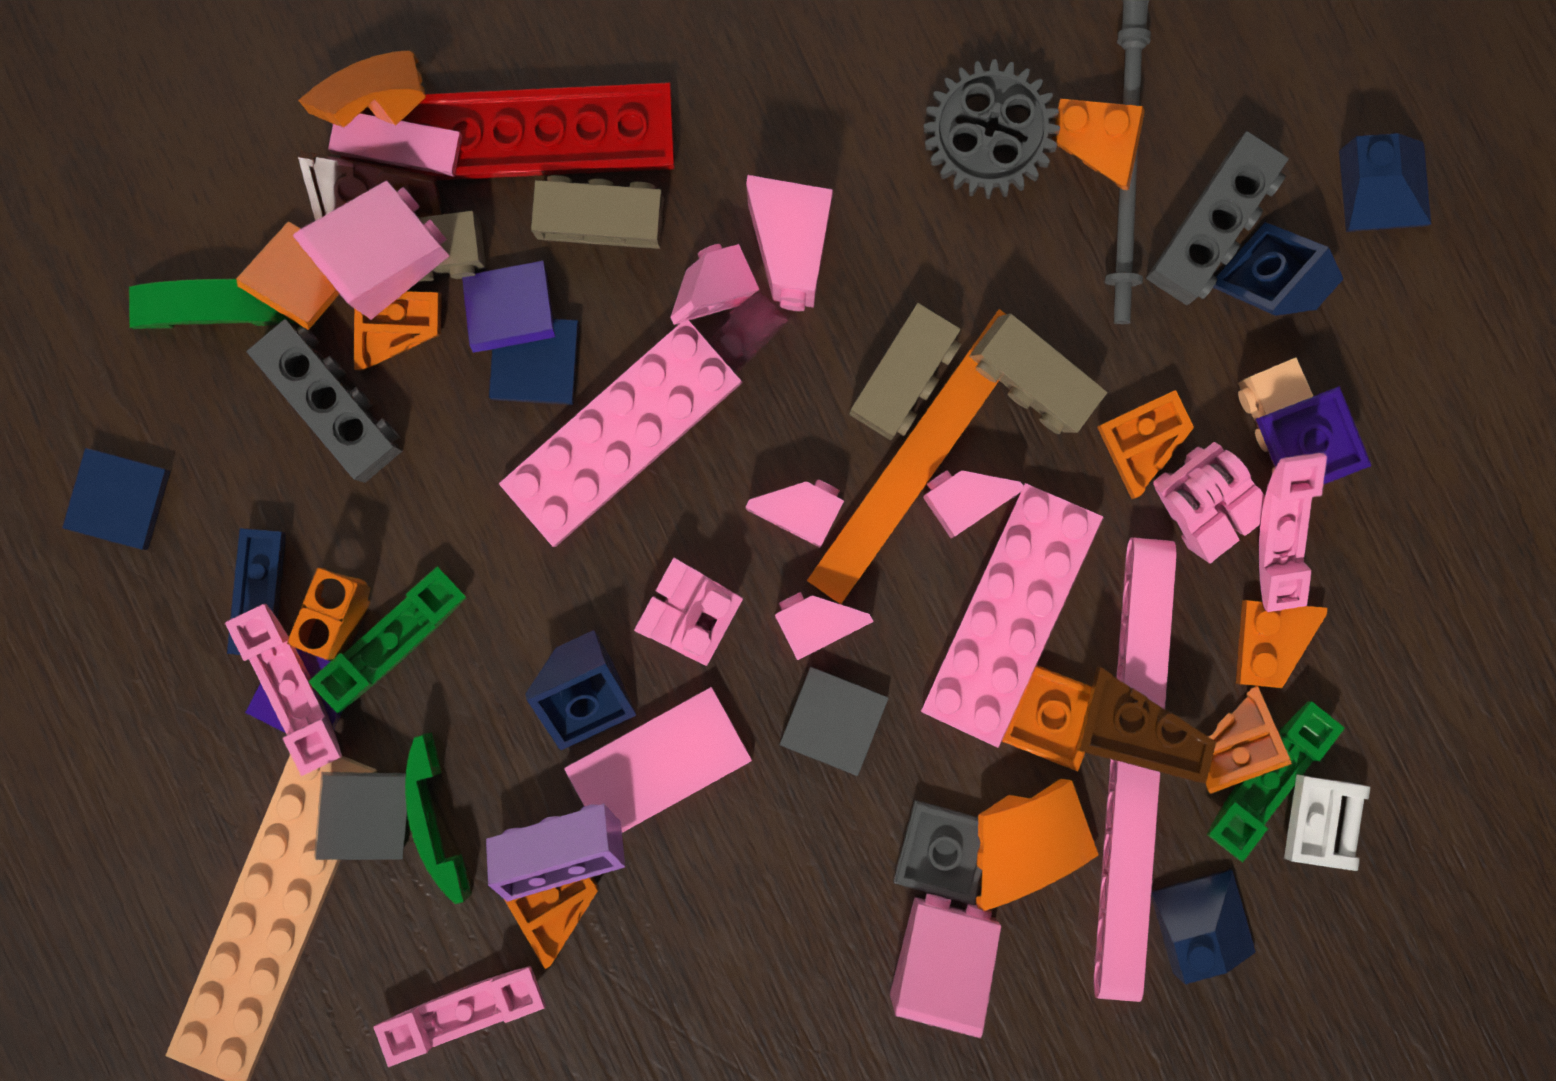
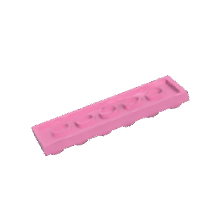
(620, 433)
(1012, 615)

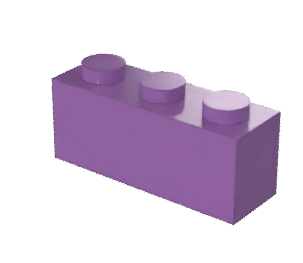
(555, 852)

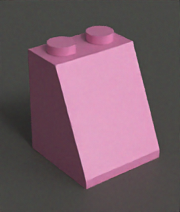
(791, 236)
(374, 247)
(946, 965)

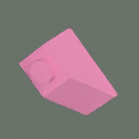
(714, 283)
(967, 497)
(800, 509)
(817, 622)

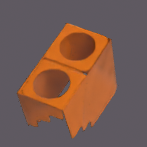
(340, 632)

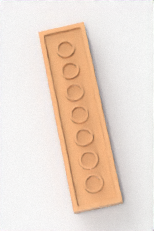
(260, 933)

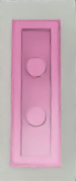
(399, 145)

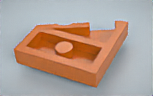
(1101, 136)
(399, 327)
(1146, 439)
(1273, 642)
(1245, 745)
(552, 915)

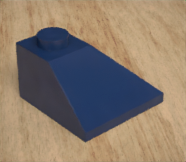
(1384, 183)
(1280, 272)
(579, 692)
(1203, 926)

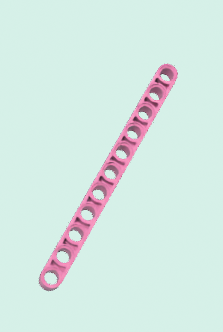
(1134, 789)

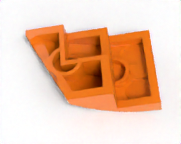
(382, 82)
(1031, 843)

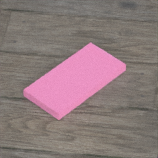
(661, 761)

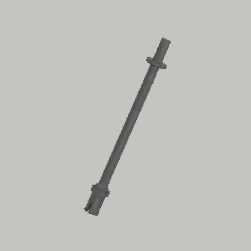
(1133, 40)

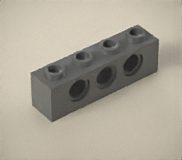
(1248, 161)
(277, 357)

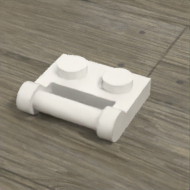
(1316, 819)

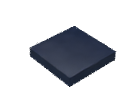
(537, 369)
(116, 499)

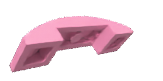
(1285, 529)
(286, 683)
(458, 1014)

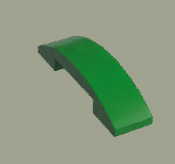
(197, 303)
(388, 641)
(1254, 801)
(446, 872)

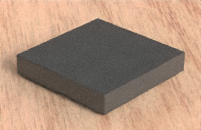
(834, 721)
(361, 816)
(940, 853)

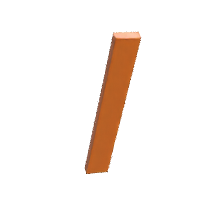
(903, 478)

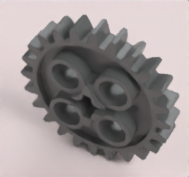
(1003, 93)

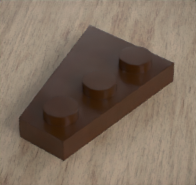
(338, 181)
(1139, 732)

